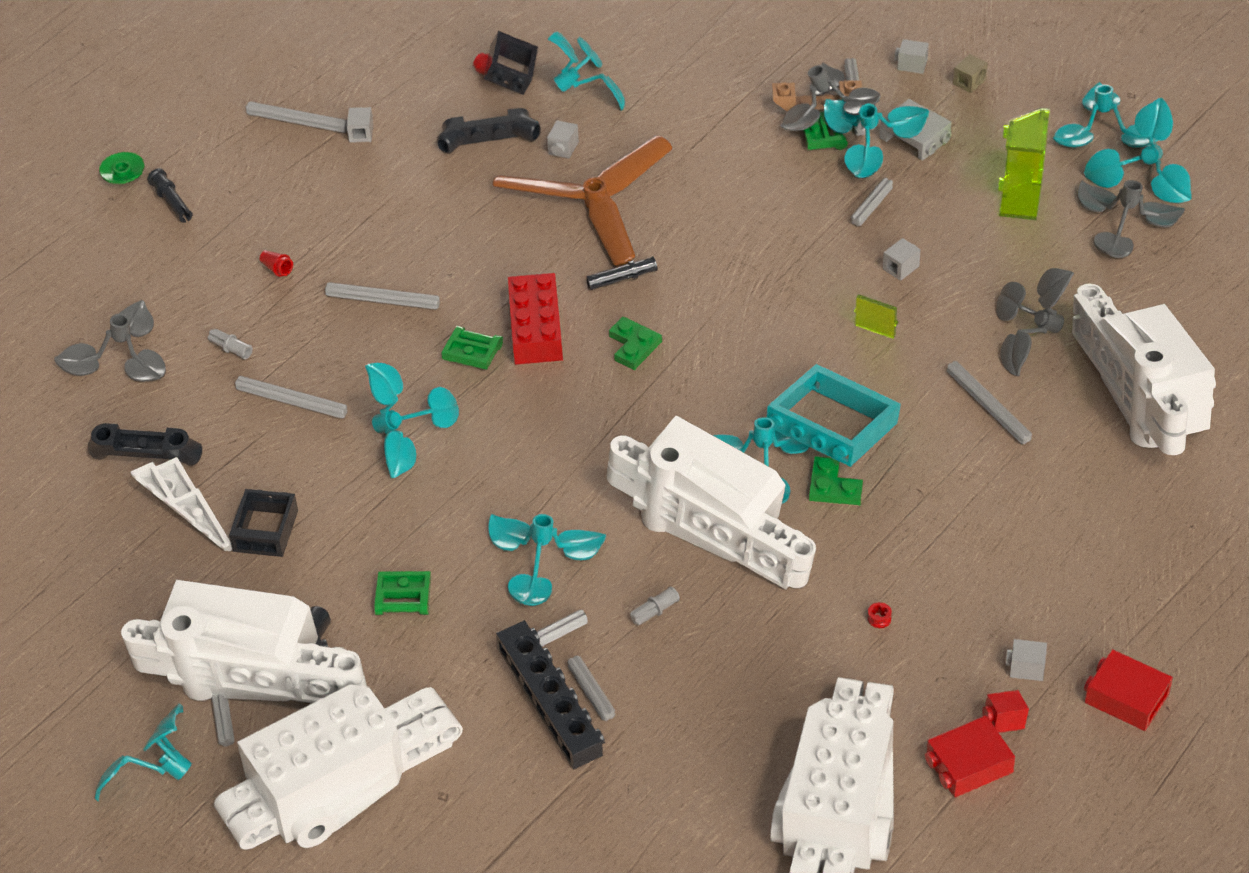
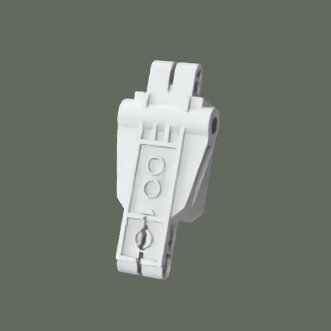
(1148, 368)
(712, 499)
(239, 646)
(331, 763)
(840, 790)

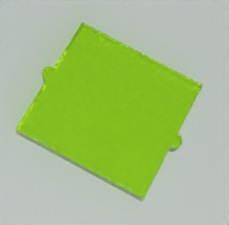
(876, 316)

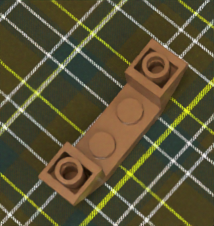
(785, 94)

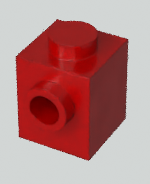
(1006, 710)

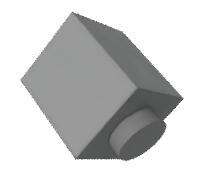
(912, 56)
(360, 124)
(563, 139)
(901, 259)
(1027, 659)

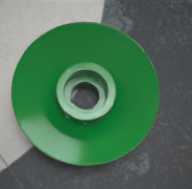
(121, 167)

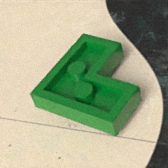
(637, 341)
(830, 488)

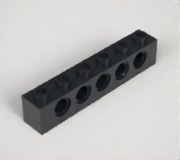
(576, 748)

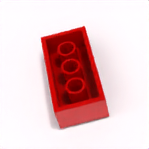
(535, 318)

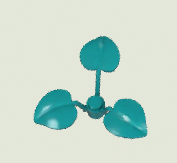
(569, 77)
(1102, 99)
(866, 160)
(1173, 181)
(385, 386)
(764, 436)
(510, 533)
(171, 759)

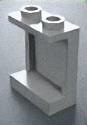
(933, 135)

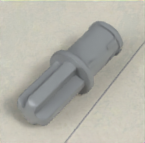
(230, 343)
(654, 606)

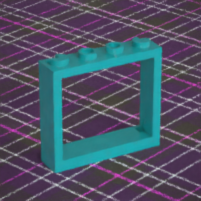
(845, 391)

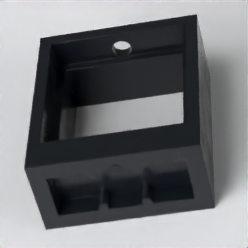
(515, 50)
(258, 541)

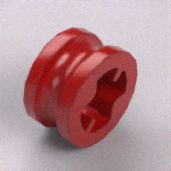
(877, 621)

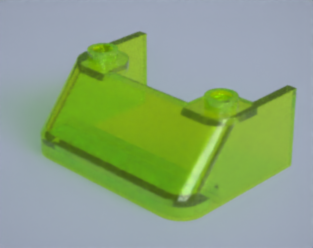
(1024, 164)

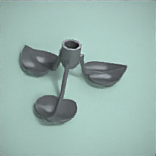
(824, 80)
(1099, 199)
(1050, 288)
(133, 320)

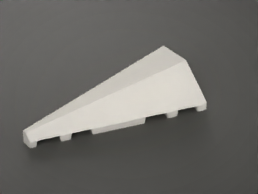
(176, 489)

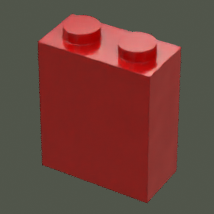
(1127, 689)
(969, 756)

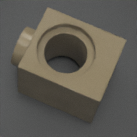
(970, 73)

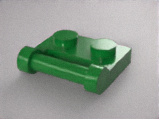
(818, 136)
(471, 348)
(403, 585)

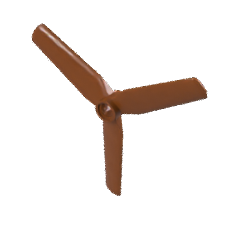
(597, 194)

